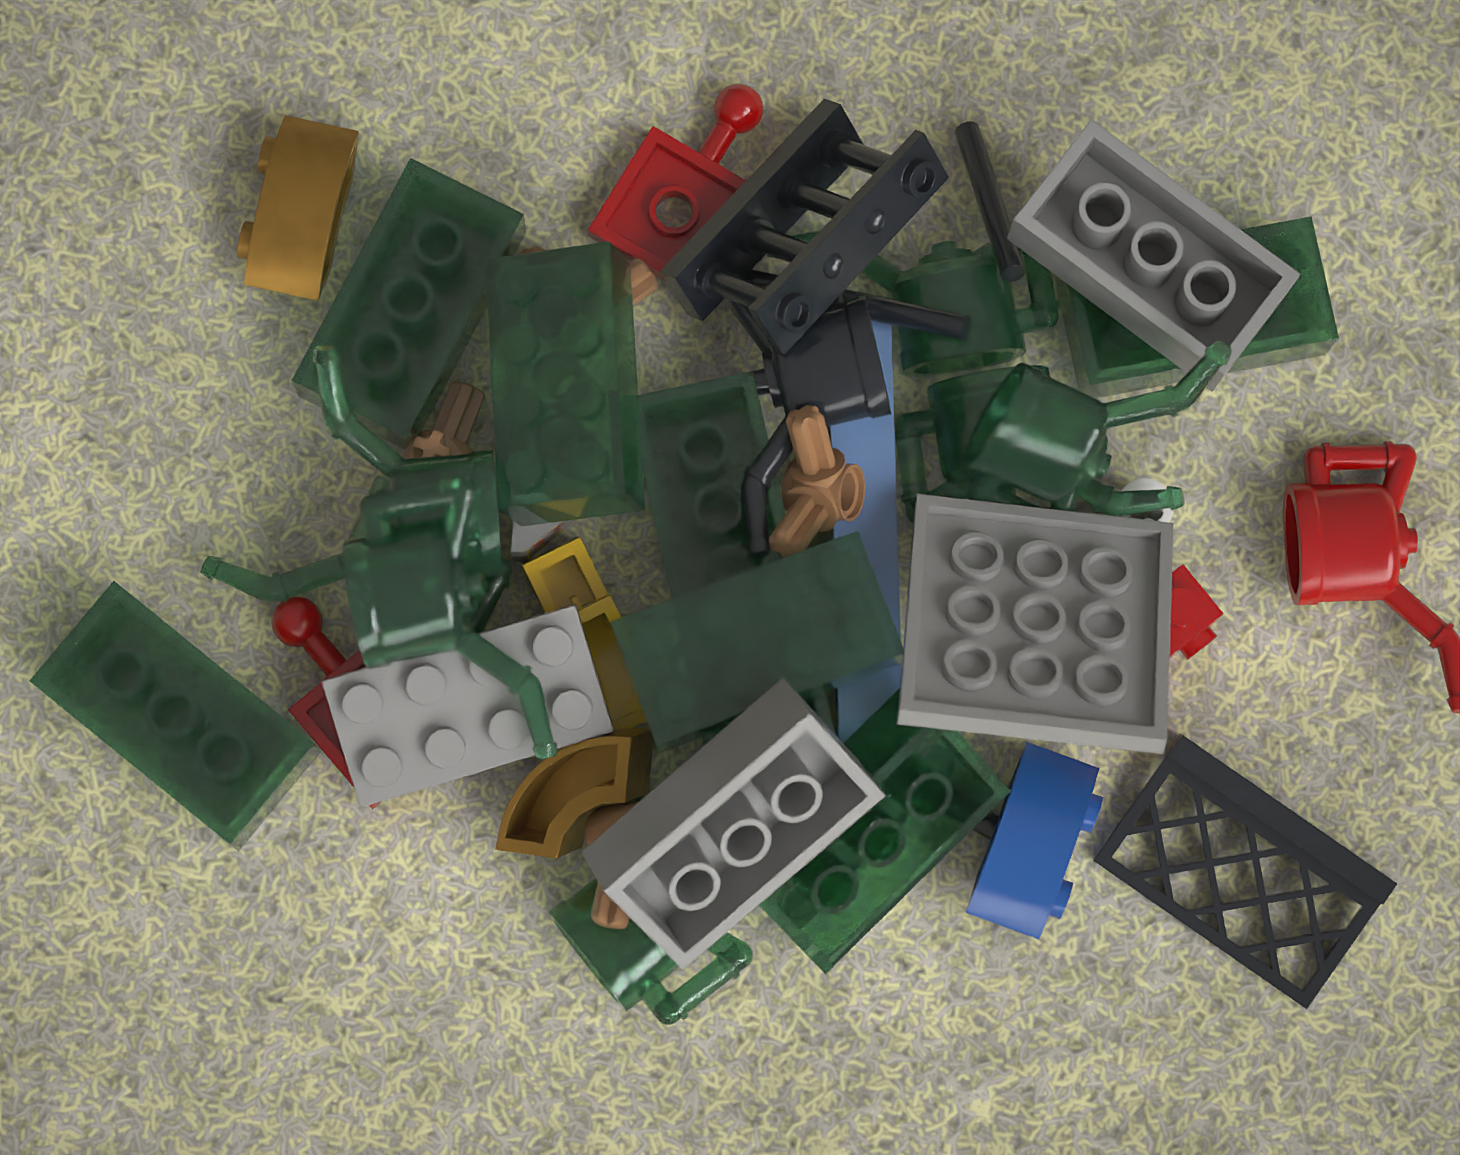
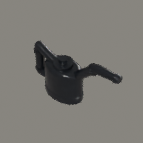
(829, 368)

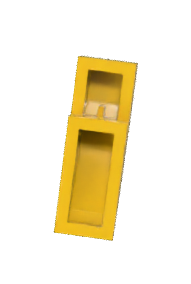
(569, 577)

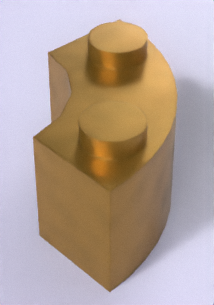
(298, 207)
(562, 791)

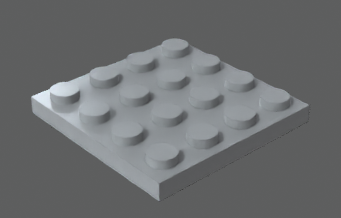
(1038, 624)

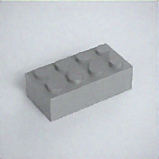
(1150, 252)
(452, 719)
(731, 824)

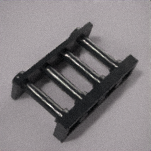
(776, 197)

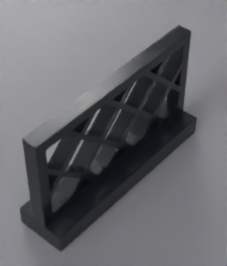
(1277, 825)

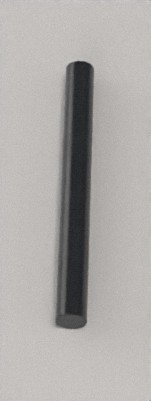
(899, 312)

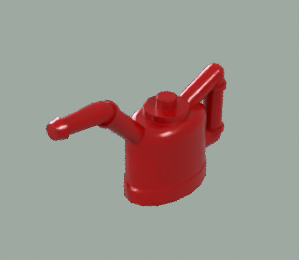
(1354, 541)

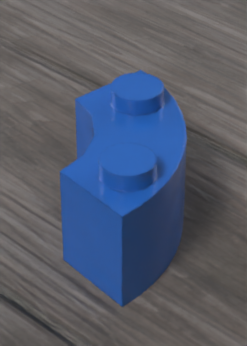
(1034, 841)

